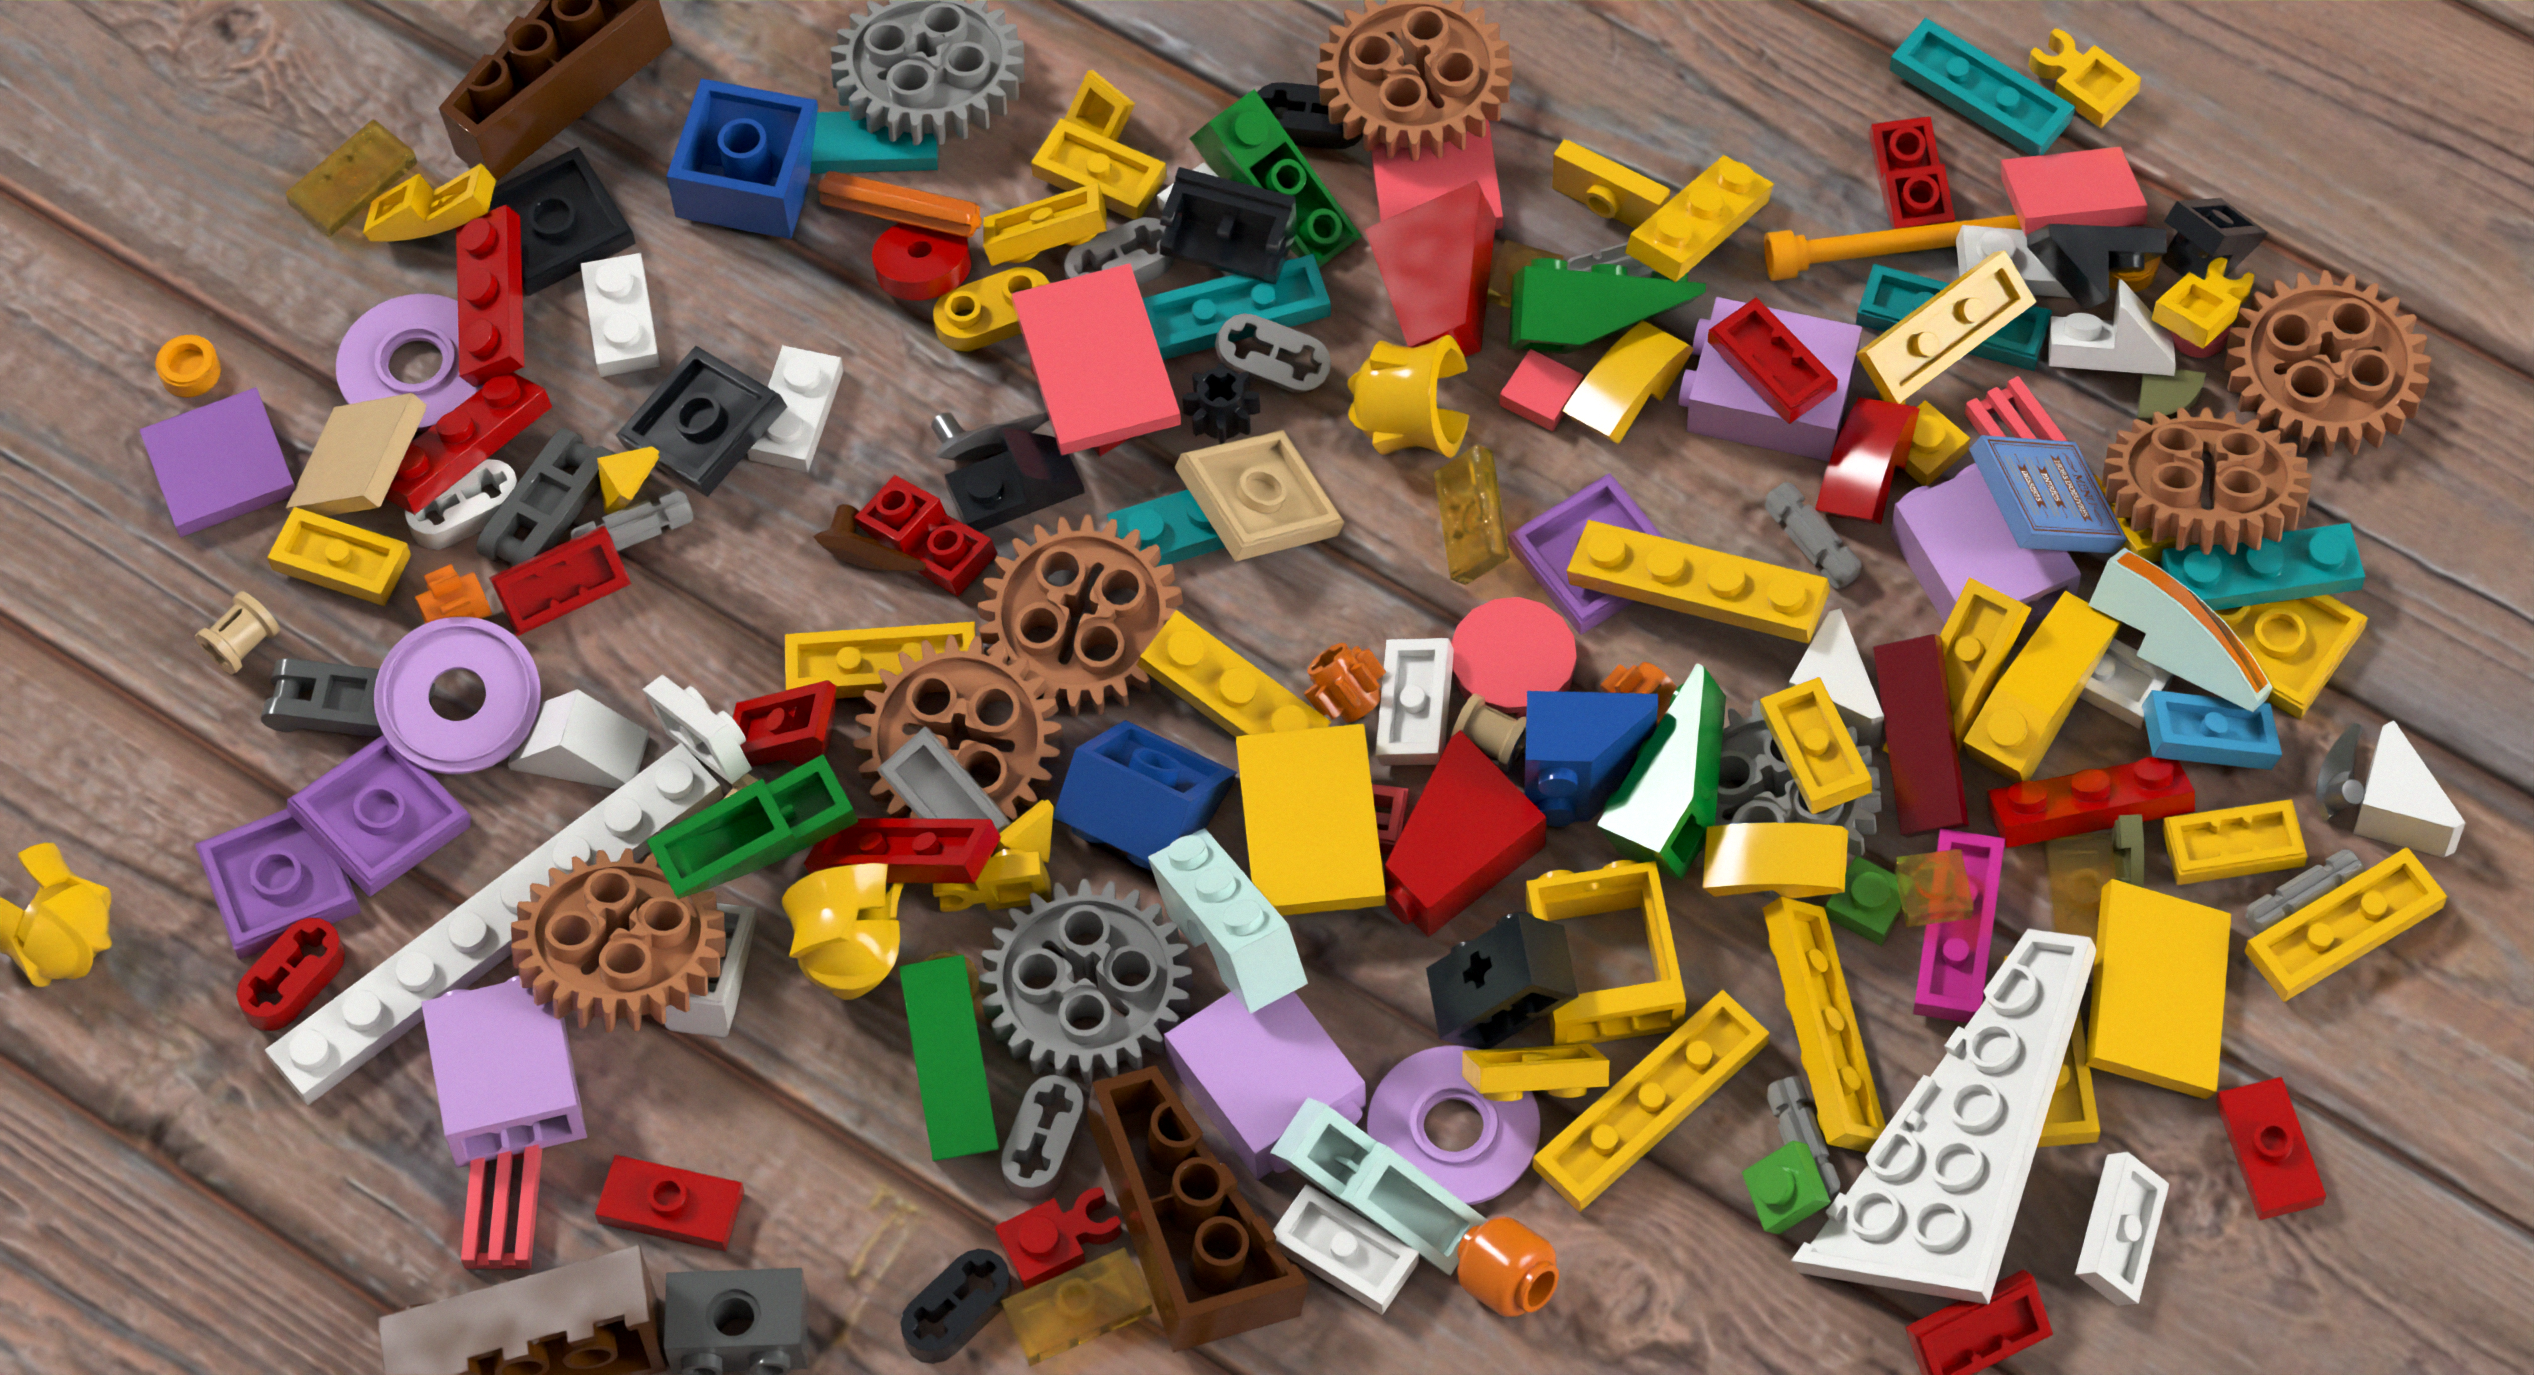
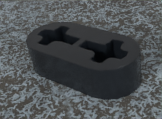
(1305, 117)
(945, 1295)

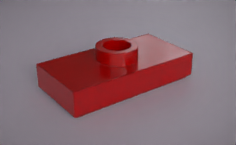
(1772, 360)
(560, 580)
(2270, 1148)
(669, 1202)
(1977, 1335)

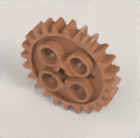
(1453, 49)
(2327, 363)
(2252, 482)
(1029, 601)
(972, 684)
(616, 942)

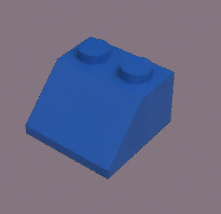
(744, 158)
(1582, 749)
(1139, 791)

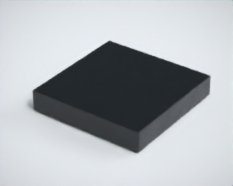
(562, 219)
(702, 420)

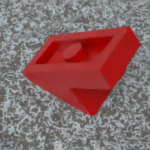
(788, 724)

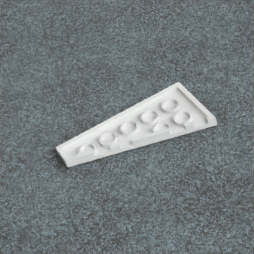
(1959, 1150)

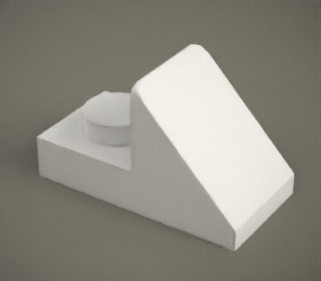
(2122, 345)

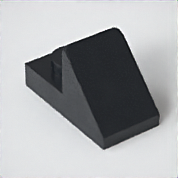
(2207, 232)
(2086, 254)
(1014, 483)

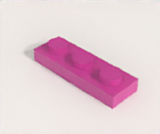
(1958, 951)

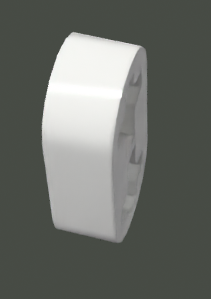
(463, 506)

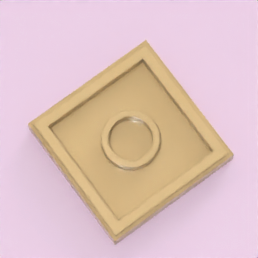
(358, 455)
(1259, 495)

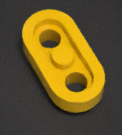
(992, 309)

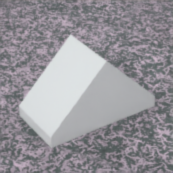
(1840, 667)
(581, 743)
(2405, 801)

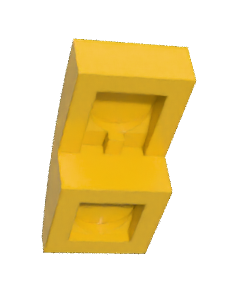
(419, 211)
(1624, 378)
(1779, 857)

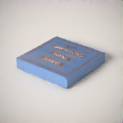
(2047, 494)

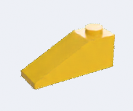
(2040, 689)

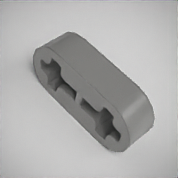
(1120, 248)
(1278, 339)
(1029, 1133)

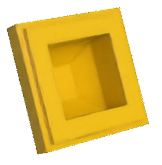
(1100, 107)
(623, 476)
(1030, 831)

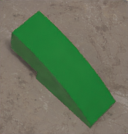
(753, 828)
(948, 1058)

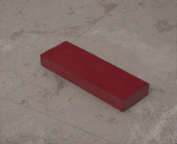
(1921, 736)

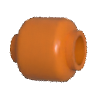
(1507, 1266)

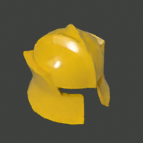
(1398, 397)
(61, 924)
(845, 927)

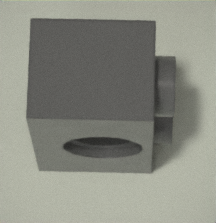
(705, 1301)

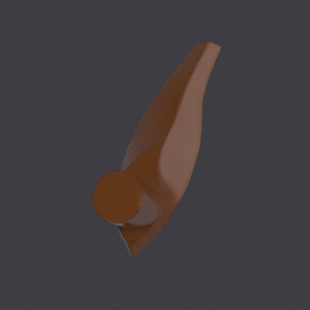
(862, 550)

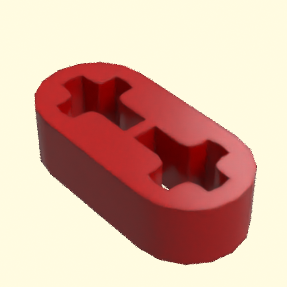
(291, 974)

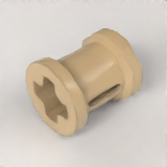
(237, 632)
(1492, 731)

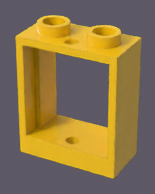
(1622, 1010)

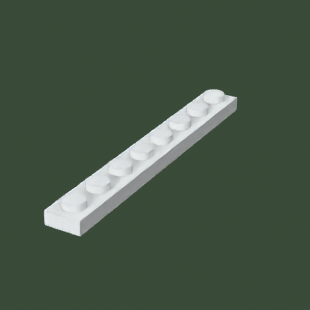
(479, 931)

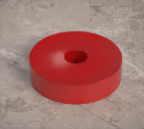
(920, 262)

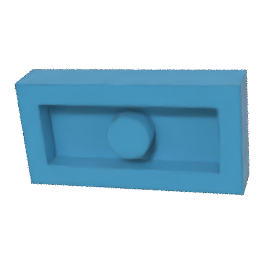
(2210, 730)

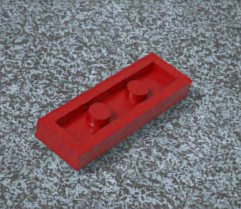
(490, 296)
(466, 439)
(2090, 800)
(912, 847)

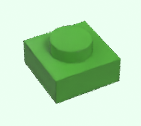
(1869, 901)
(1786, 1187)

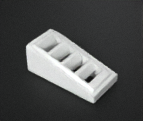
(715, 1012)

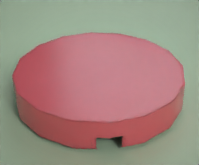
(1512, 650)

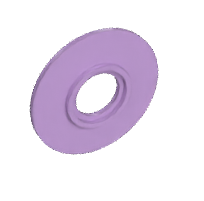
(374, 337)
(468, 744)
(1475, 1173)

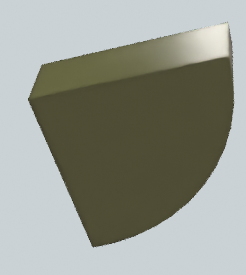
(2169, 393)
(2129, 849)

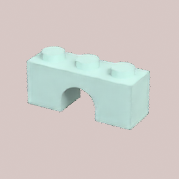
(1223, 908)

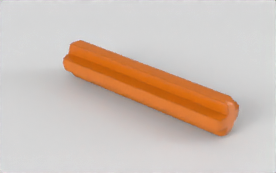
(899, 204)

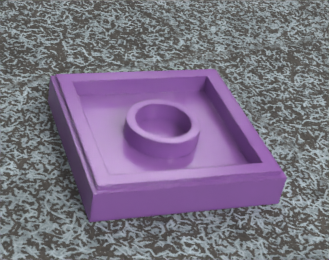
(218, 462)
(1551, 539)
(378, 815)
(272, 878)

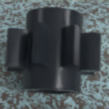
(1221, 403)

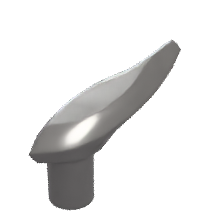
(978, 442)
(2336, 781)

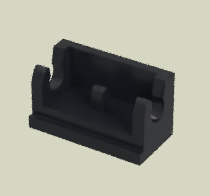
(1228, 225)

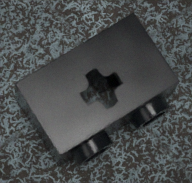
(1501, 981)

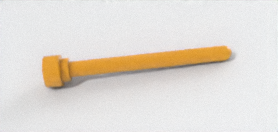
(1790, 253)

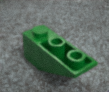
(1254, 149)
(1573, 309)
(1674, 783)

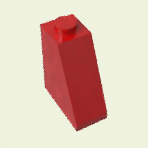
(1439, 266)
(1460, 838)

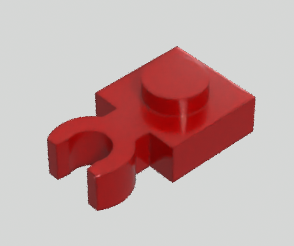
(1048, 1242)

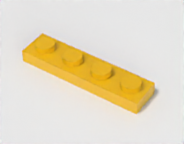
(1698, 581)
(1824, 1024)
(1650, 1100)

